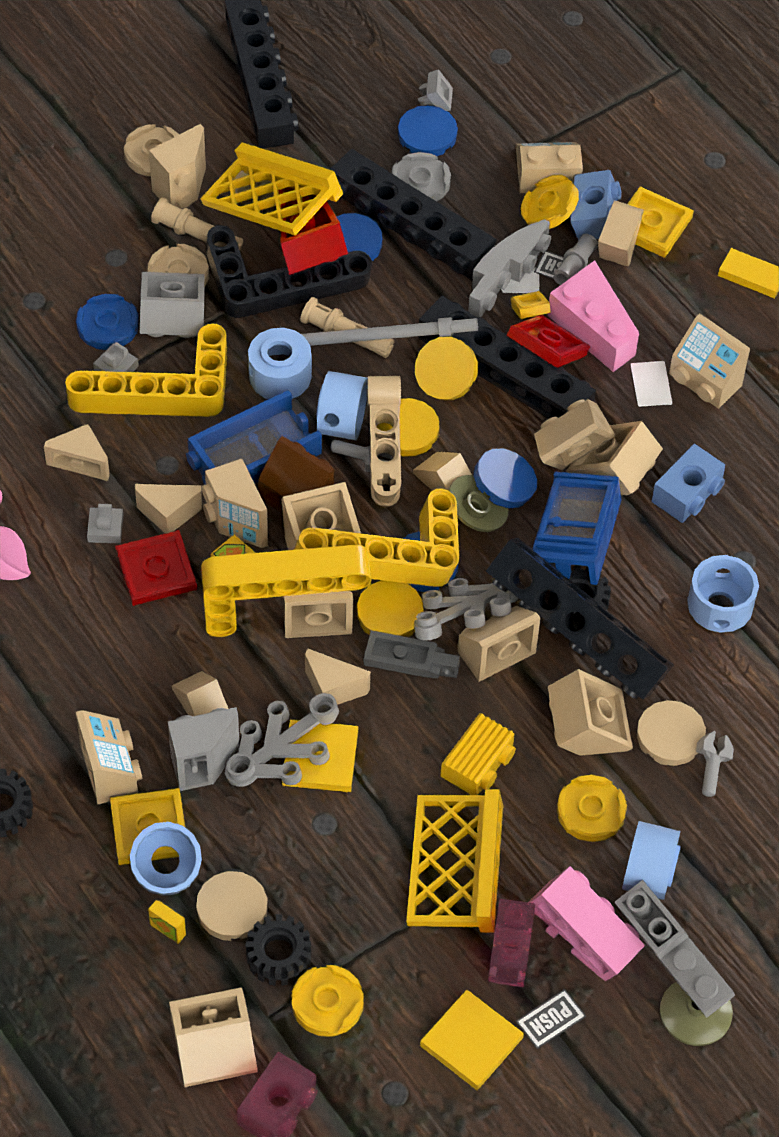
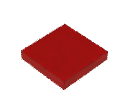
(548, 341)
(156, 567)

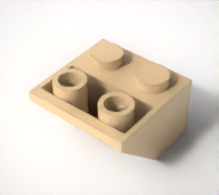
(213, 1037)

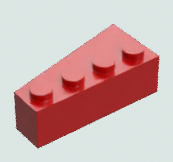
(316, 242)

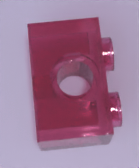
(511, 942)
(280, 1079)

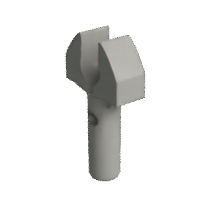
(356, 451)
(713, 759)

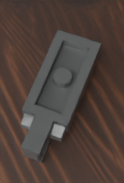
(409, 656)

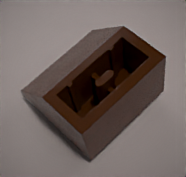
(292, 472)

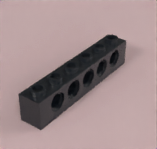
(260, 74)
(412, 214)
(512, 365)
(651, 664)

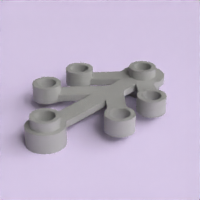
(428, 623)
(280, 745)

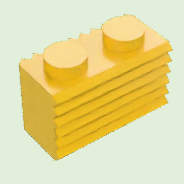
(478, 755)

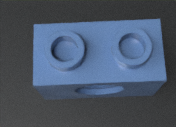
(595, 200)
(693, 468)

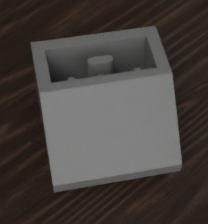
(203, 746)

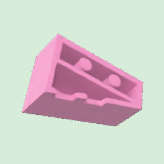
(595, 315)
(586, 923)

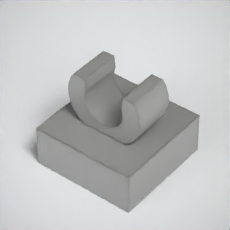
(436, 91)
(116, 360)
(105, 524)

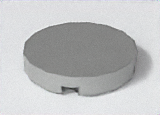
(424, 173)

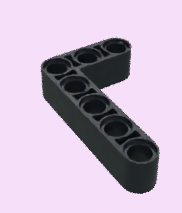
(278, 280)

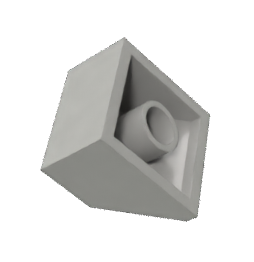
(171, 304)

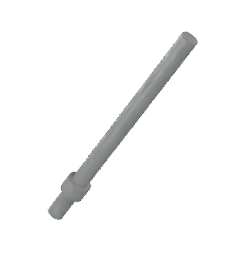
(444, 327)

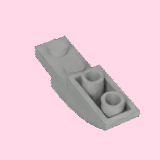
(505, 262)
(674, 949)

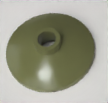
(475, 508)
(689, 1024)

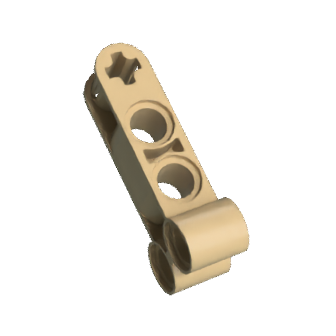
(384, 407)

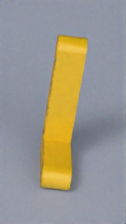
(157, 392)
(436, 546)
(277, 575)

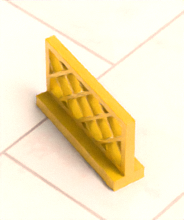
(283, 173)
(486, 861)

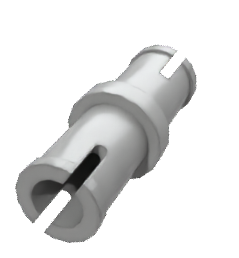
(575, 258)

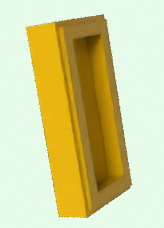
(750, 273)

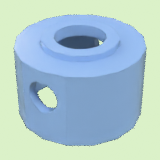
(275, 377)
(341, 405)
(738, 585)
(163, 835)
(652, 858)

